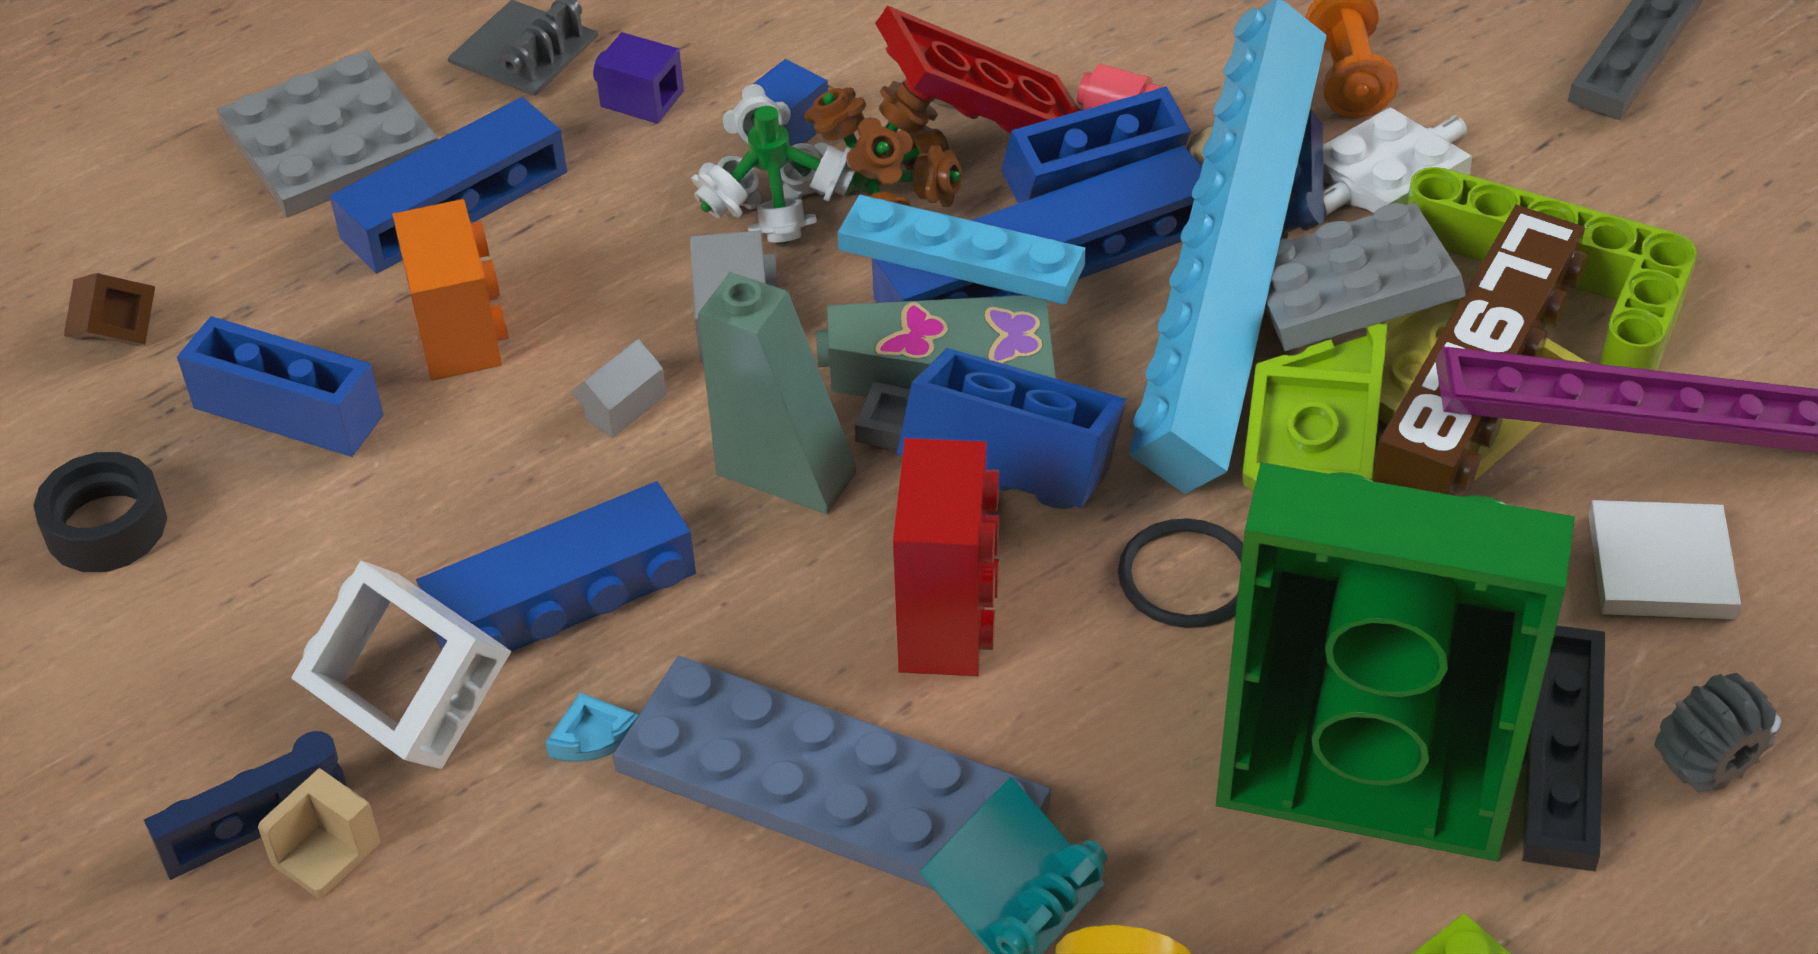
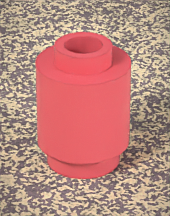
(1111, 84)

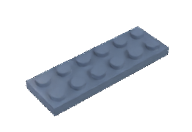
(806, 769)

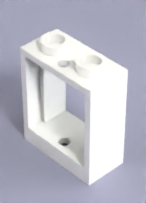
(446, 695)

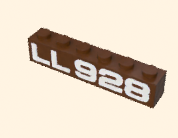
(1503, 312)

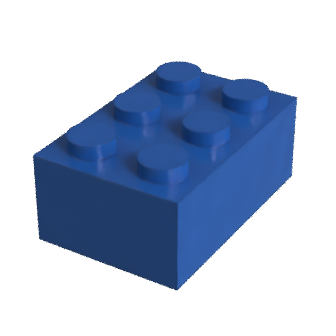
(1037, 428)

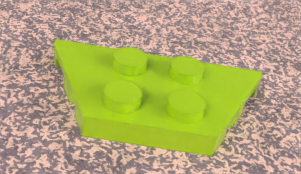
(1318, 408)

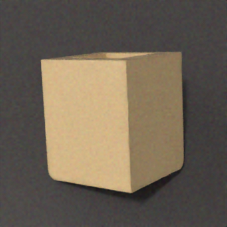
(319, 833)

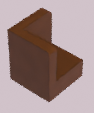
(109, 309)

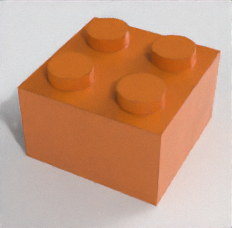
(451, 288)

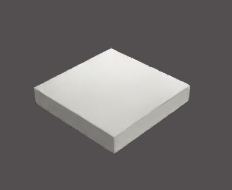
(1663, 560)

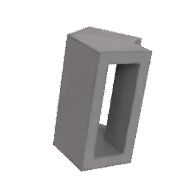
(622, 389)

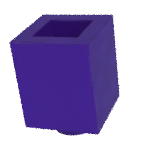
(639, 77)

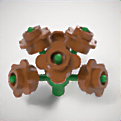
(882, 150)

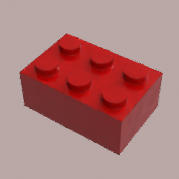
(945, 556)

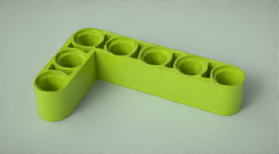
(1627, 259)

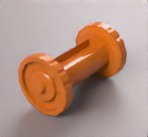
(1359, 79)

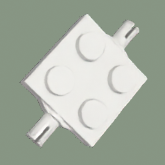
(1378, 158)

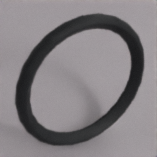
(1149, 609)

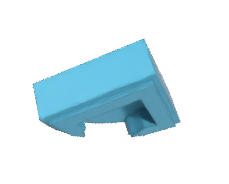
(589, 730)

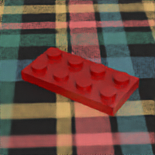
(971, 74)

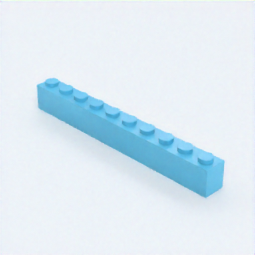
(1228, 250)

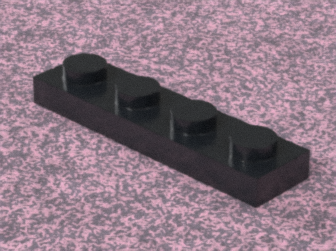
(1567, 755)

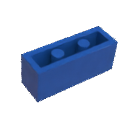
(1092, 142)
(281, 385)

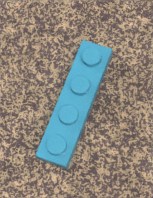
(962, 249)

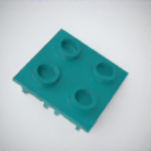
(1014, 874)

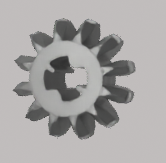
(1717, 732)

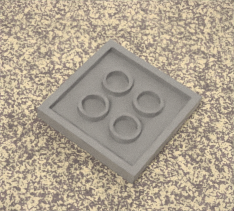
(324, 130)
(1359, 275)

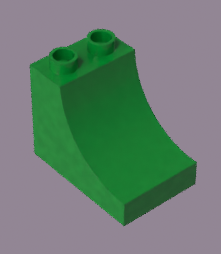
(1388, 657)

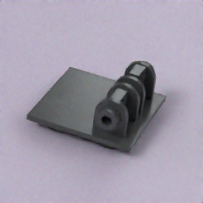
(526, 44)

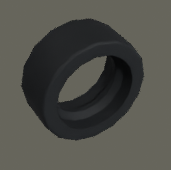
(112, 543)

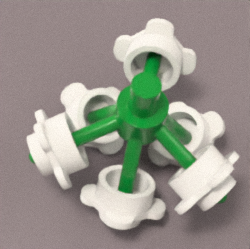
(801, 166)

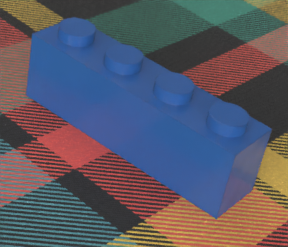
(481, 163)
(569, 569)

